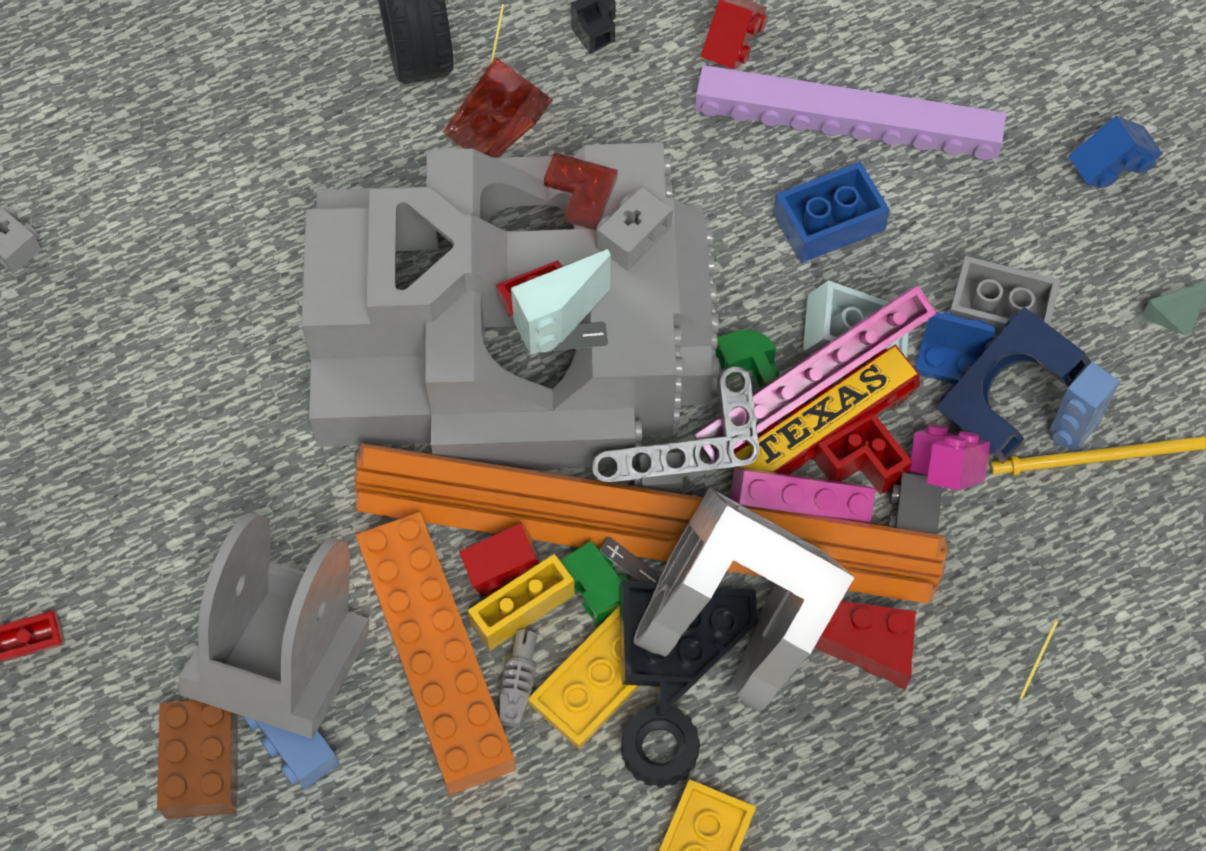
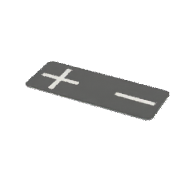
(585, 336)
(628, 561)

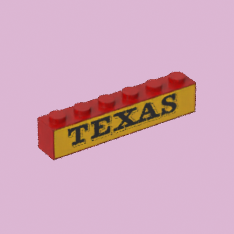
(865, 389)

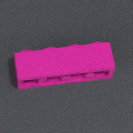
(802, 494)

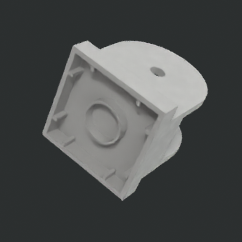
(274, 635)

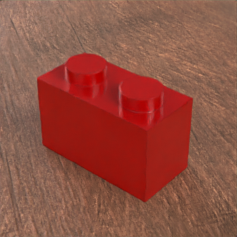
(500, 559)

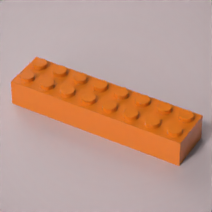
(436, 654)

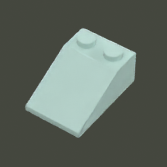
(558, 301)
(835, 310)

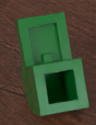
(749, 351)

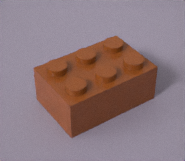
(197, 760)

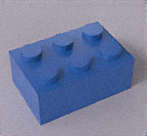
(831, 212)

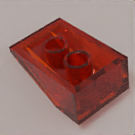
(497, 111)

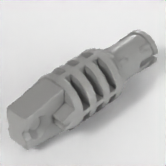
(517, 680)

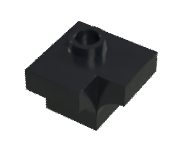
(594, 22)

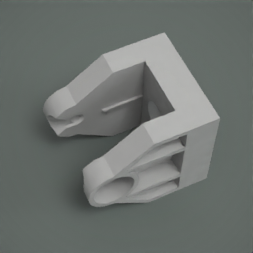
(793, 617)

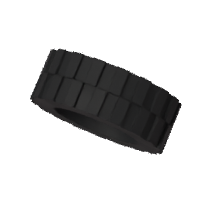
(660, 773)

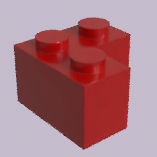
(731, 31)
(864, 447)

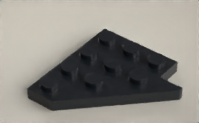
(706, 640)

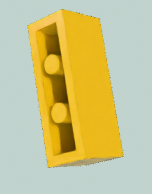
(521, 602)

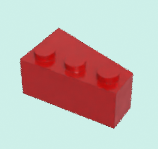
(872, 639)

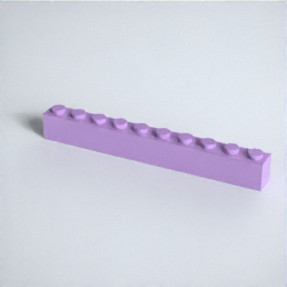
(850, 112)

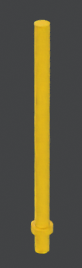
(1016, 465)

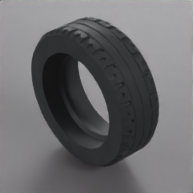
(417, 38)

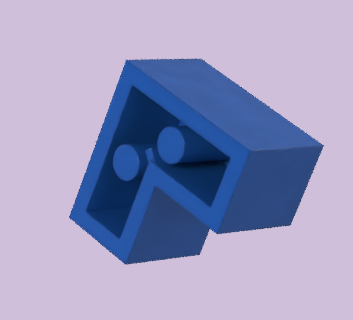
(1112, 150)

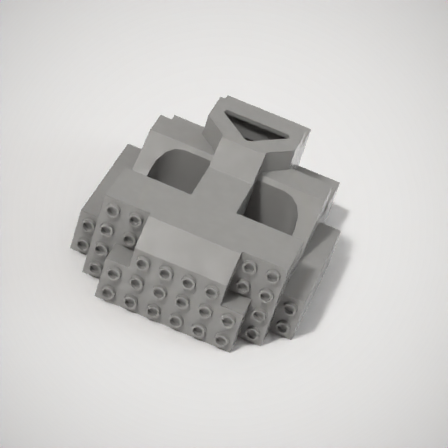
(417, 358)

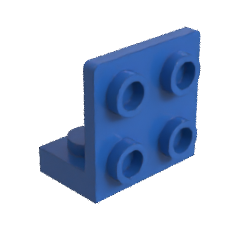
(951, 346)

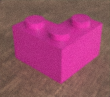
(949, 458)

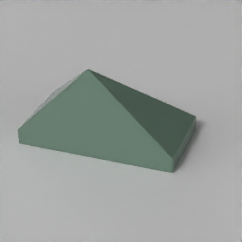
(1177, 309)

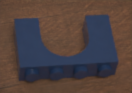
(1022, 340)

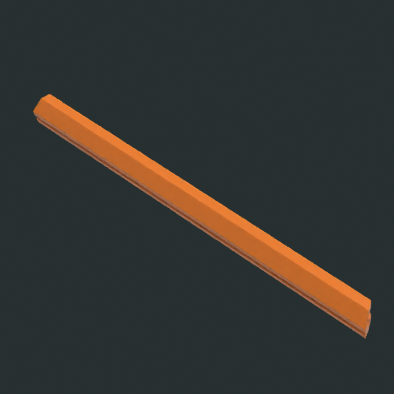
(640, 519)

